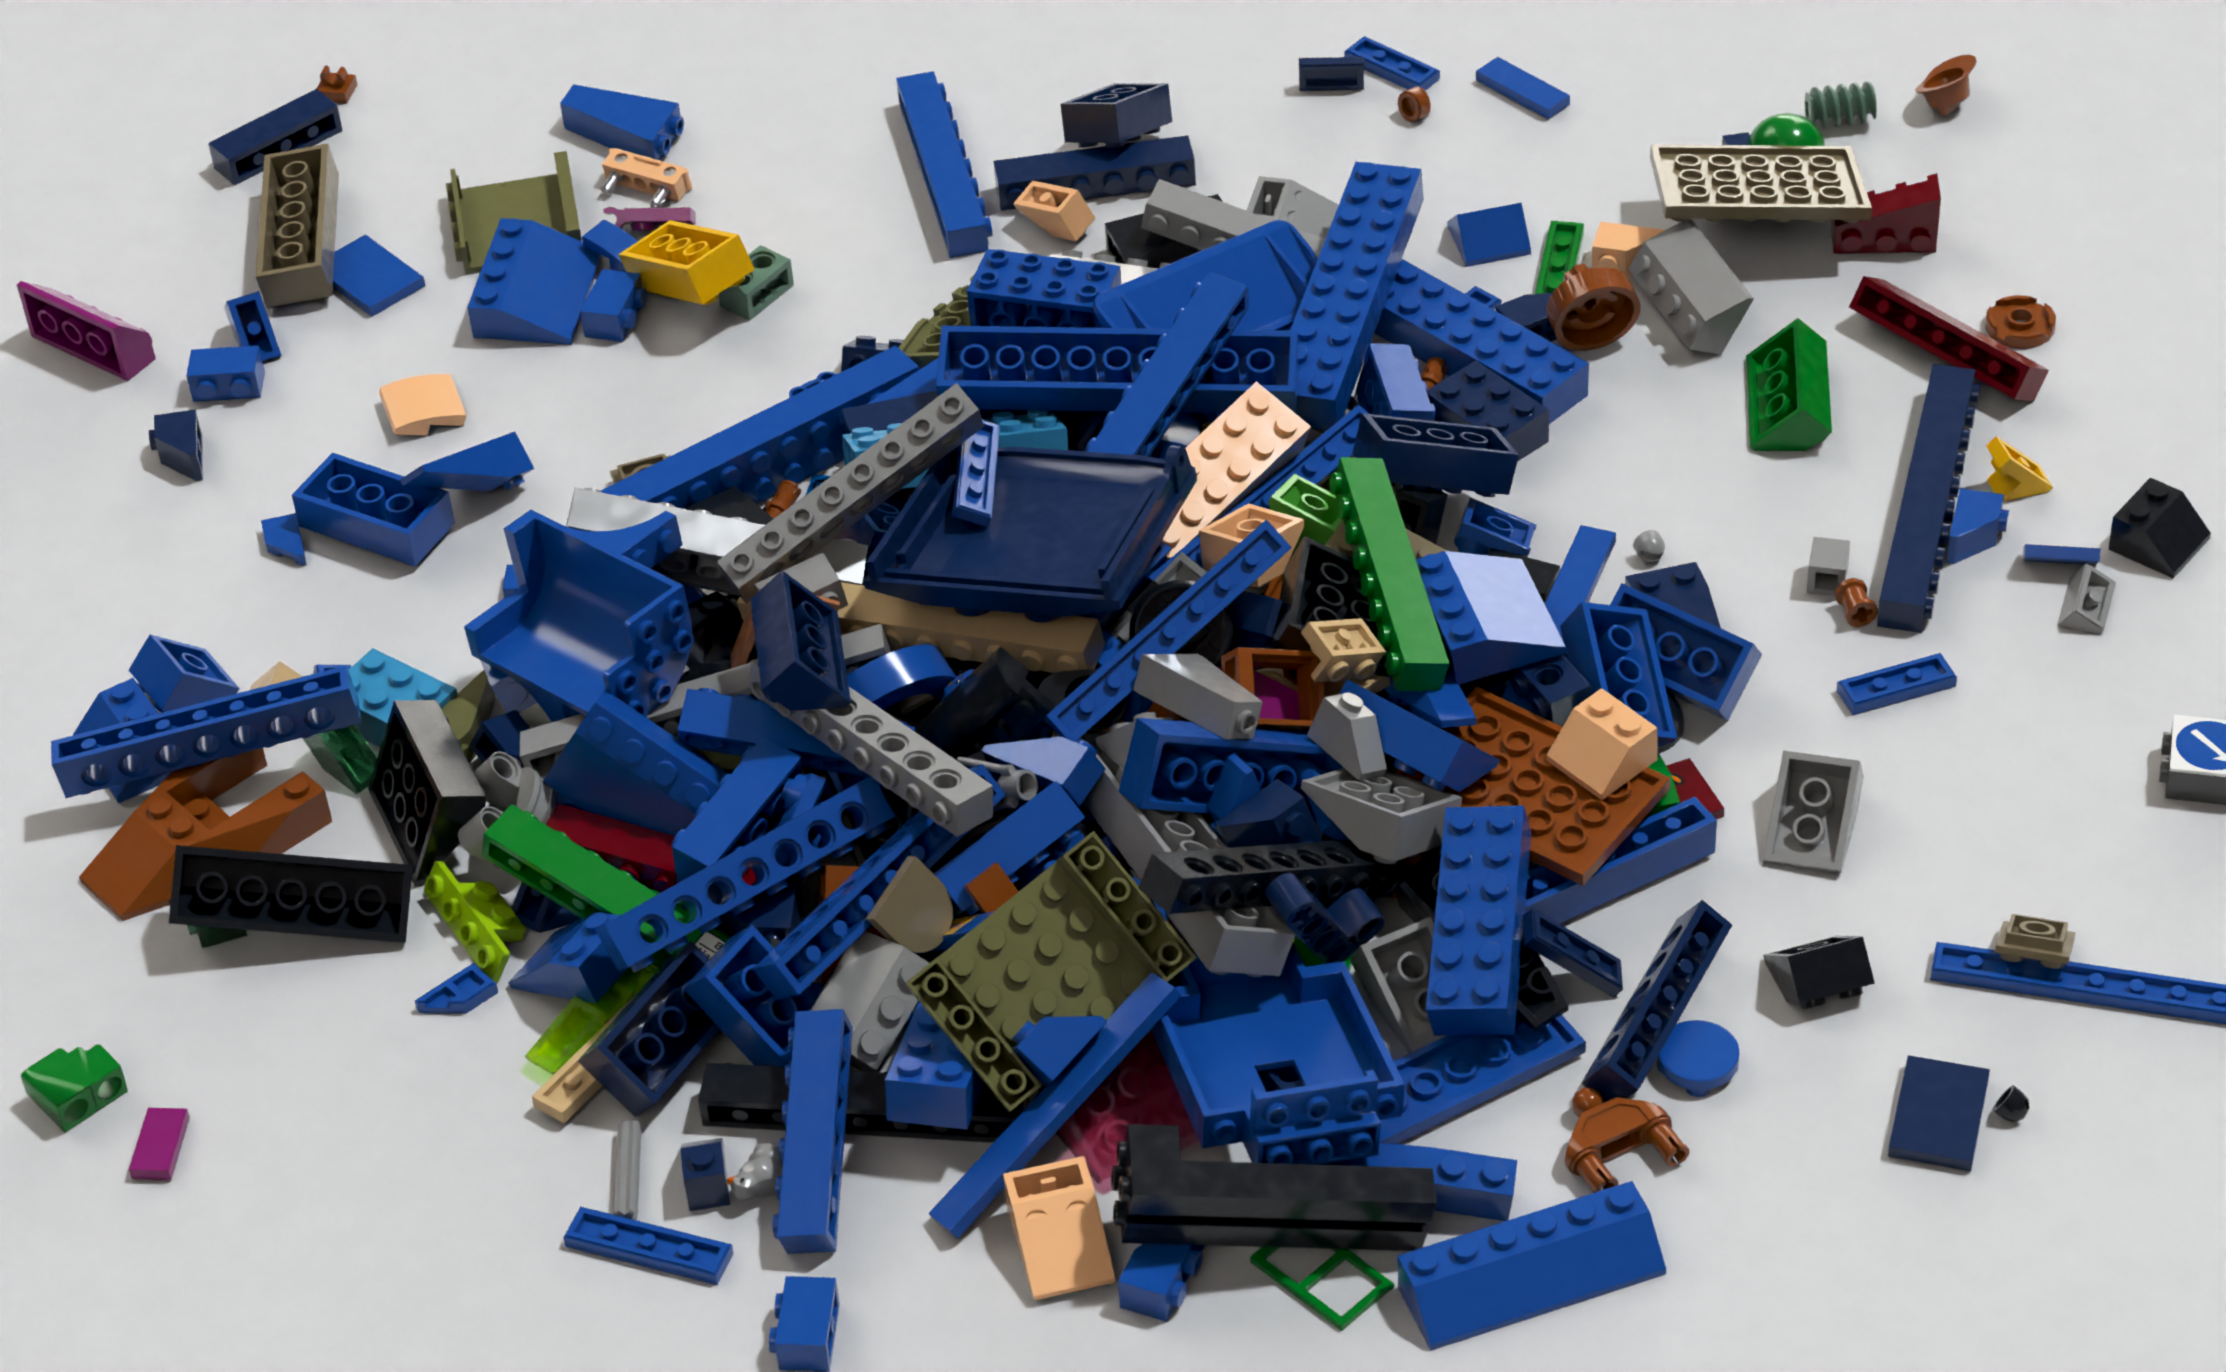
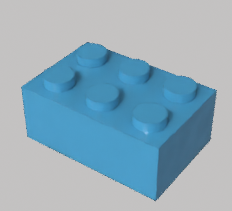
(385, 679)

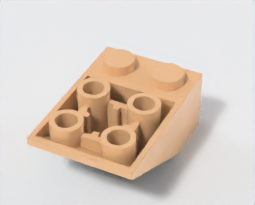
(1058, 1228)

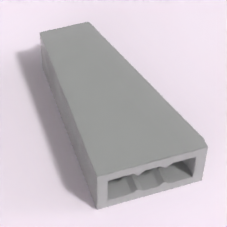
(1199, 693)

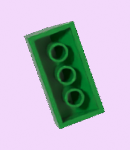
(1789, 390)

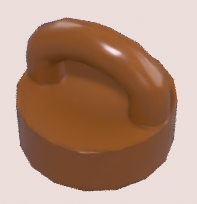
(1414, 104)

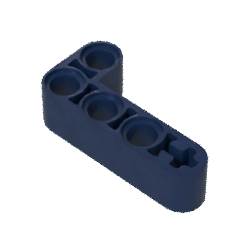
(1330, 931)

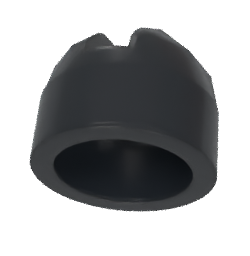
(2012, 1105)

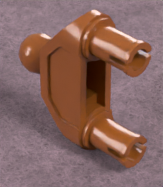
(1615, 1129)

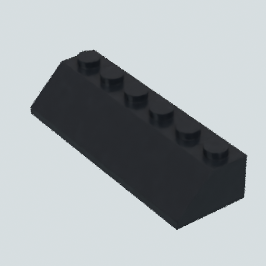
(290, 894)

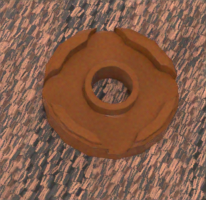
(2034, 332)

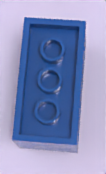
(1037, 290)

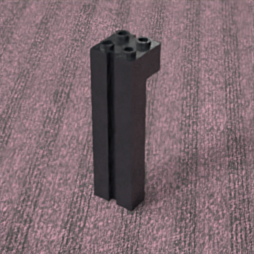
(1264, 1202)

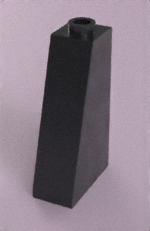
(1128, 240)

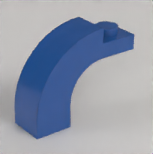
(902, 675)

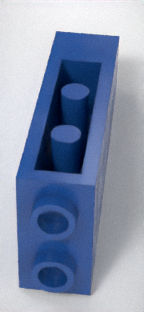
(622, 120)

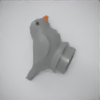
(758, 1174)

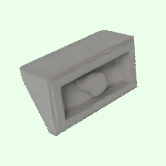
(2087, 600)

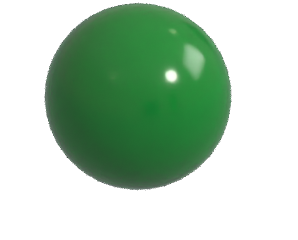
(1786, 130)

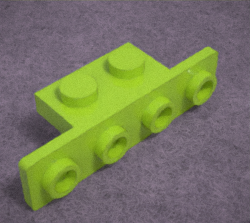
(476, 917)

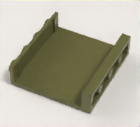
(478, 209)

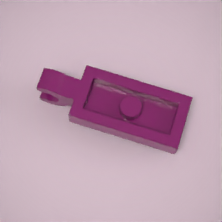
(646, 218)

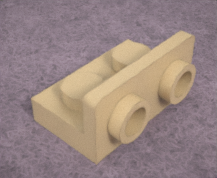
(1344, 648)

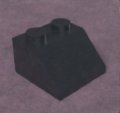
(2158, 529)
(1821, 969)

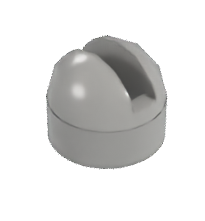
(1649, 546)

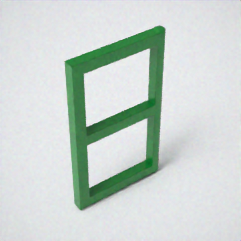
(1301, 1290)

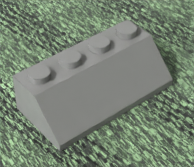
(1692, 287)

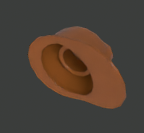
(1948, 84)

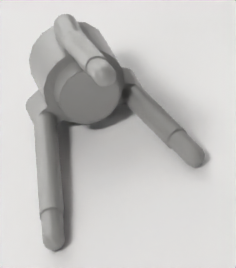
(1016, 784)

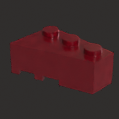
(1899, 222)

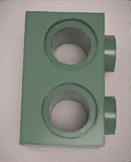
(761, 287)

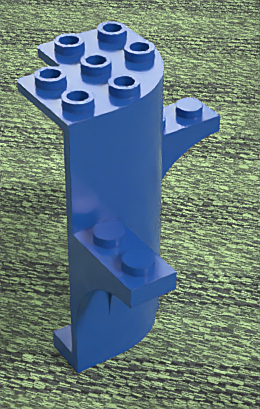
(588, 616)

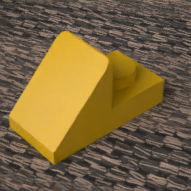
(2015, 473)

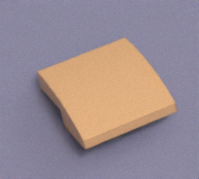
(421, 402)

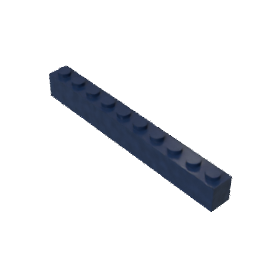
(1927, 499)

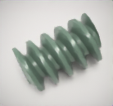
(1841, 103)

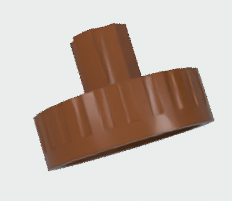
(1605, 306)

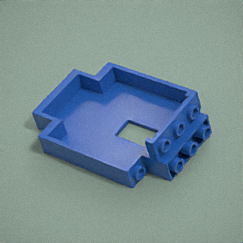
(1302, 1019)

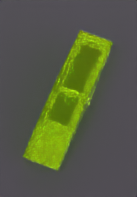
(583, 1020)

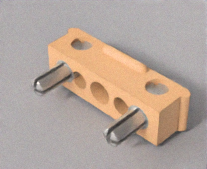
(645, 175)

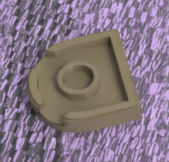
(913, 908)

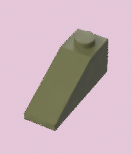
(469, 710)

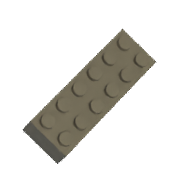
(297, 226)

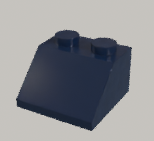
(1269, 818)

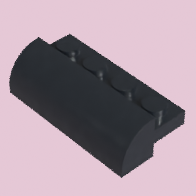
(986, 708)

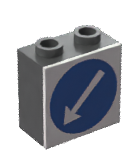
(2195, 760)

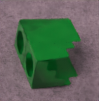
(74, 1084)

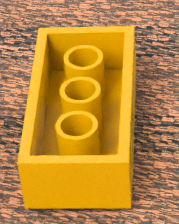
(688, 262)

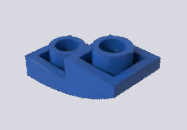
(609, 242)

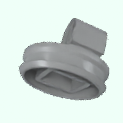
(505, 785)

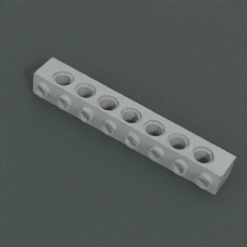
(853, 491)
(896, 759)

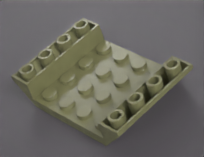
(1055, 949)

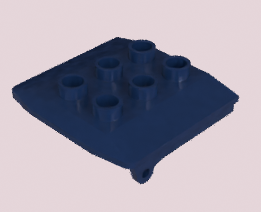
(1060, 539)

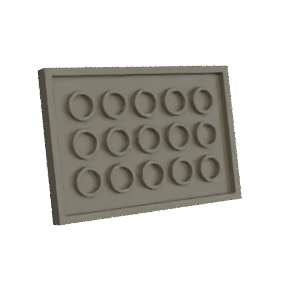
(1759, 183)

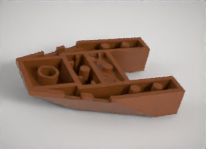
(138, 862)

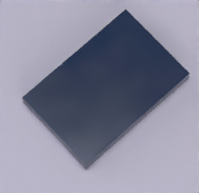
(1939, 1113)

